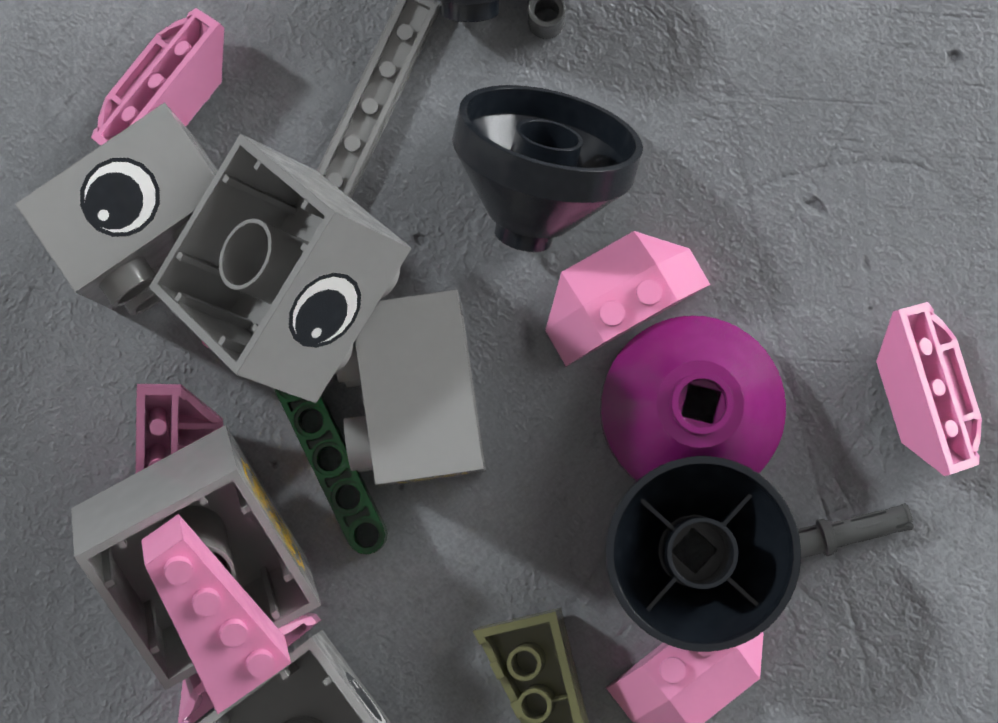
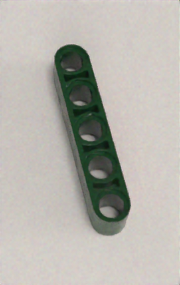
(334, 481)

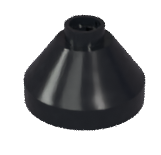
(542, 160)
(740, 583)

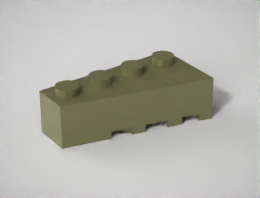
(535, 667)

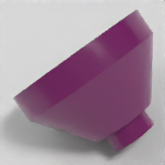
(649, 386)

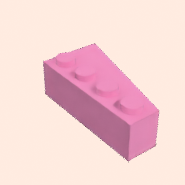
(215, 618)

